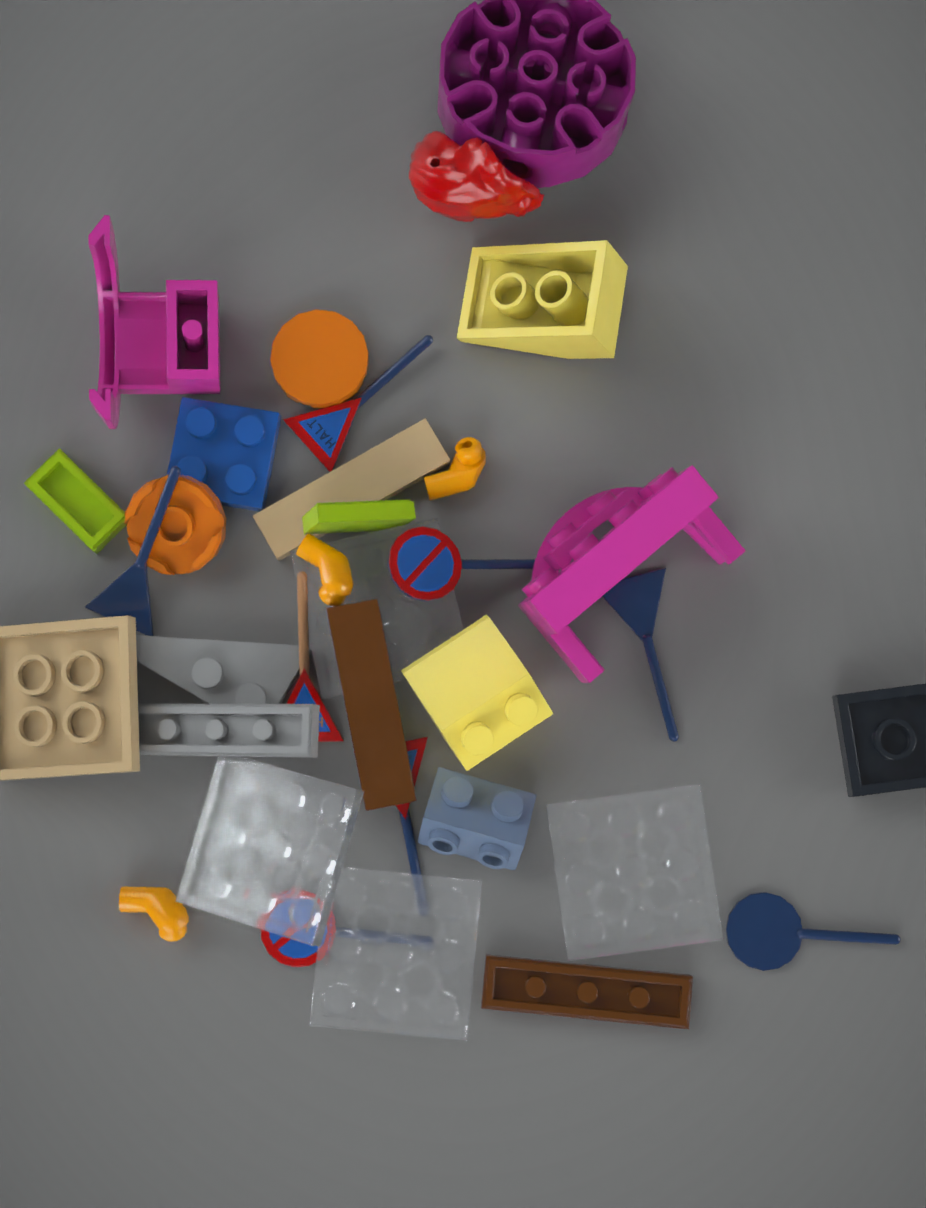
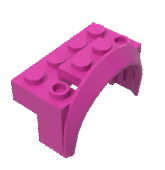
(641, 524)

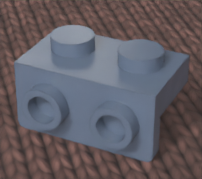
(476, 819)

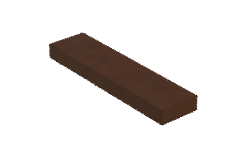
(371, 704)
(587, 991)

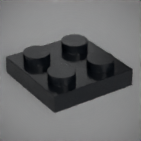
(882, 739)

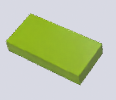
(77, 501)
(357, 516)

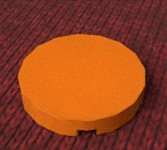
(319, 358)
(190, 528)

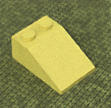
(545, 299)

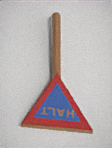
(305, 690)

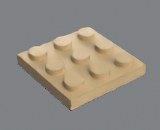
(69, 698)

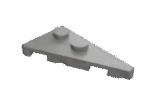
(223, 669)

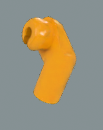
(462, 473)
(333, 569)
(160, 905)

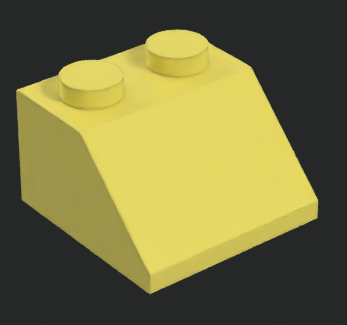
(477, 692)

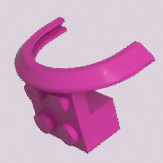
(151, 338)

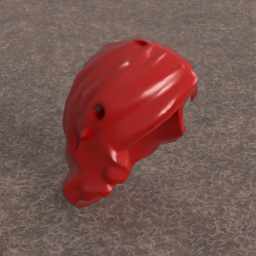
(467, 180)

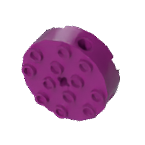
(537, 85)

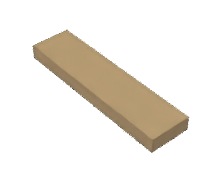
(368, 477)

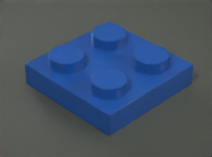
(227, 450)

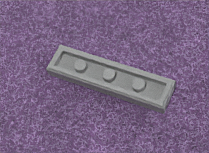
(229, 730)

